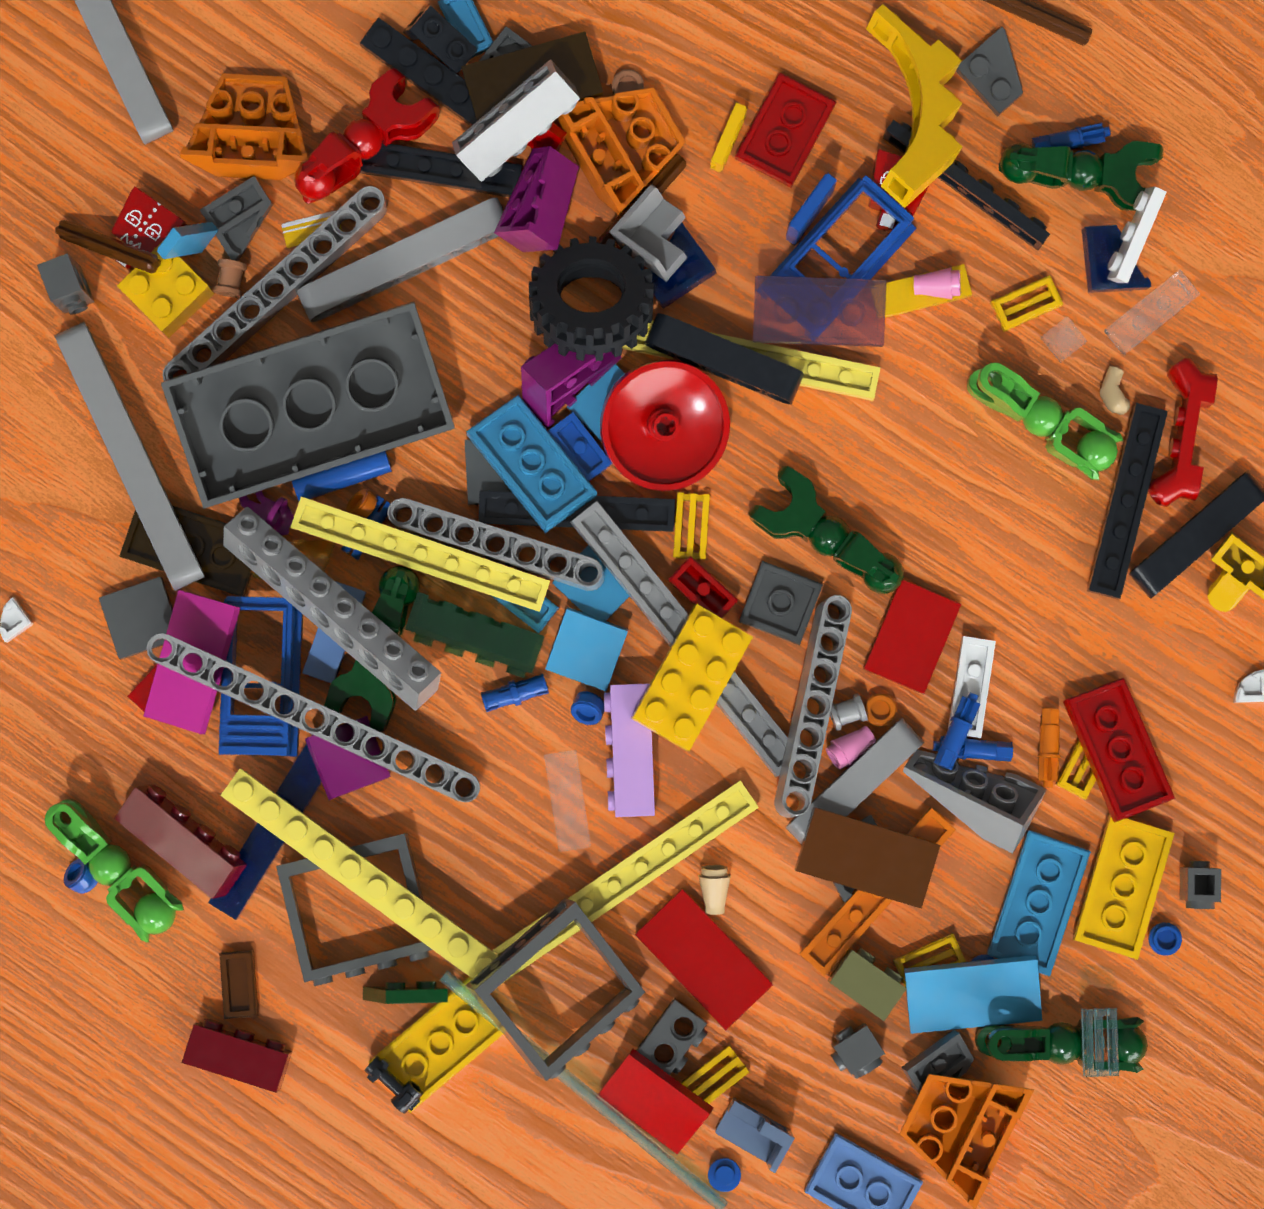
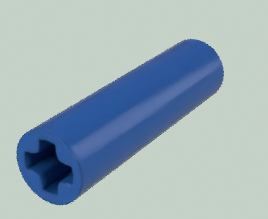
(342, 476)

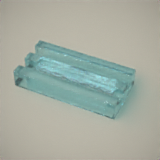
(1088, 1046)

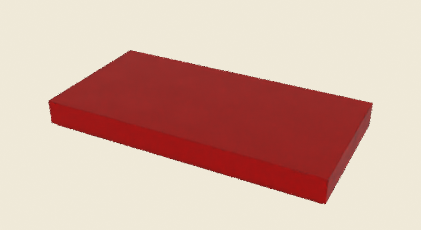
(1118, 750)
(704, 959)

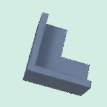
(755, 1133)

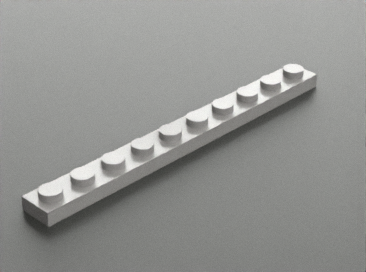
(668, 618)

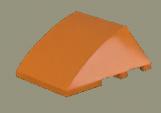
(248, 130)
(621, 142)
(964, 1128)

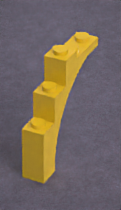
(933, 106)

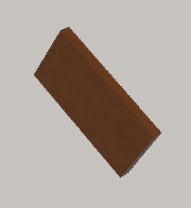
(867, 857)

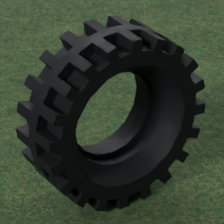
(591, 331)

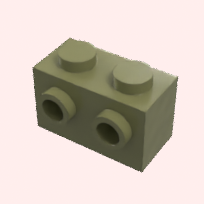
(868, 984)

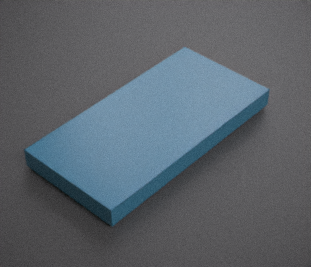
(531, 463)
(1039, 900)
(973, 994)

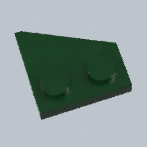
(399, 994)

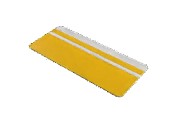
(298, 230)

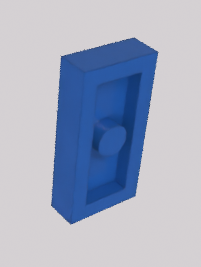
(580, 447)

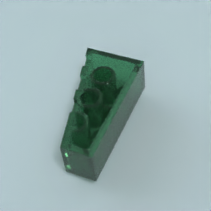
(474, 634)

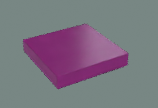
(342, 770)

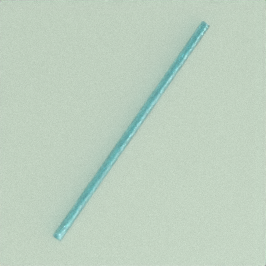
(603, 1108)

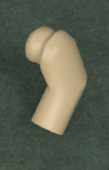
(1111, 393)

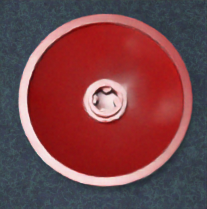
(664, 425)

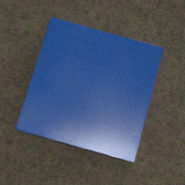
(810, 208)

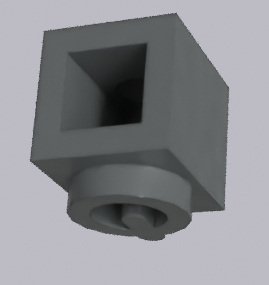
(1200, 885)
(857, 1050)

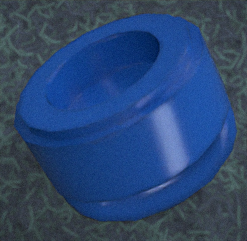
(587, 708)
(79, 878)

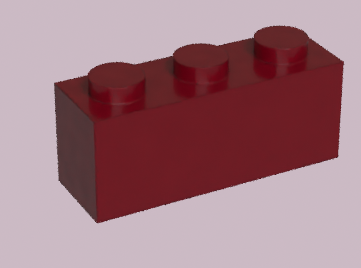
(237, 1055)

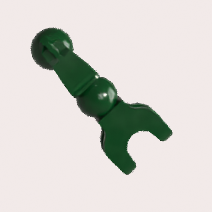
(1082, 169)
(827, 534)
(397, 591)
(1060, 1043)

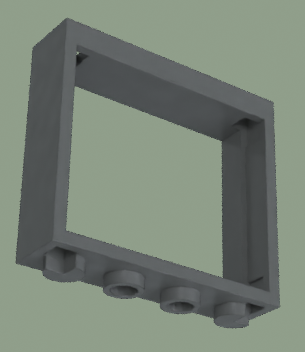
(519, 953)
(355, 966)

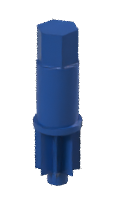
(1074, 138)
(957, 731)
(982, 749)

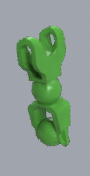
(1046, 419)
(112, 867)

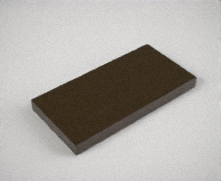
(498, 76)
(206, 538)

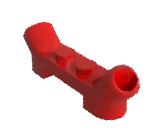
(1197, 391)

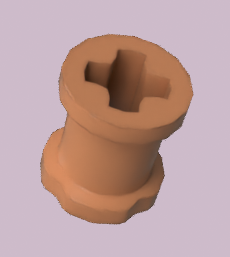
(230, 278)

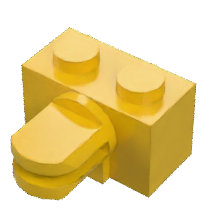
(1241, 572)

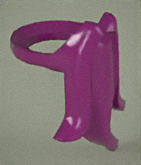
(274, 513)

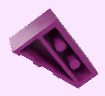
(539, 202)
(554, 379)

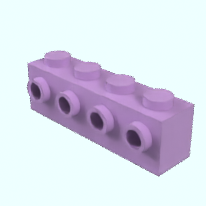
(631, 754)

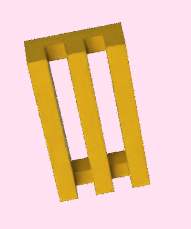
(728, 137)
(1002, 314)
(693, 498)
(1072, 788)
(934, 959)
(720, 1073)

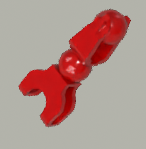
(384, 121)

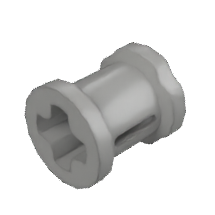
(848, 712)

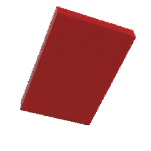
(785, 130)
(912, 637)
(655, 1101)

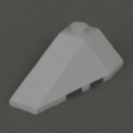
(986, 802)

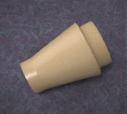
(714, 887)

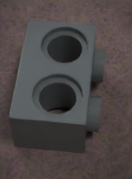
(66, 284)
(664, 1033)

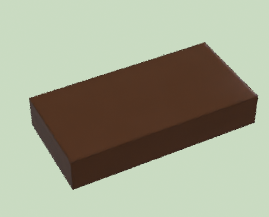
(238, 984)

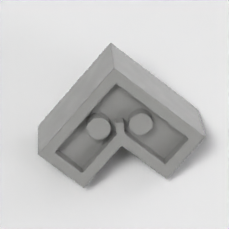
(646, 232)

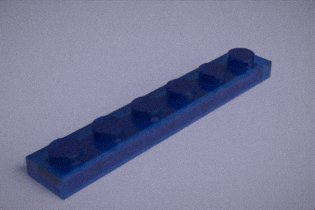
(262, 845)

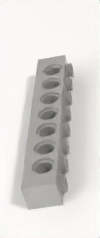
(331, 608)

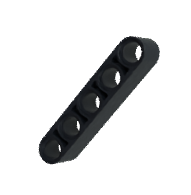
(724, 358)
(1198, 534)

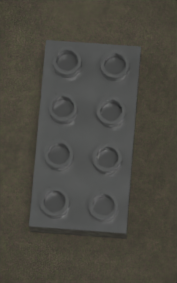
(308, 404)

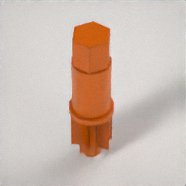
(1049, 747)

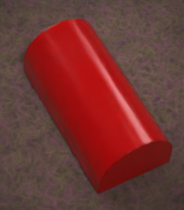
(702, 588)

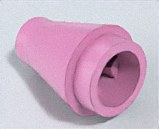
(940, 284)
(850, 747)

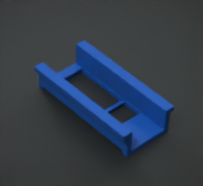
(877, 257)
(258, 732)

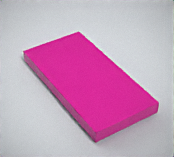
(206, 626)

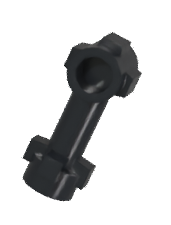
(406, 1095)

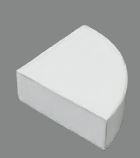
(13, 620)
(1250, 688)

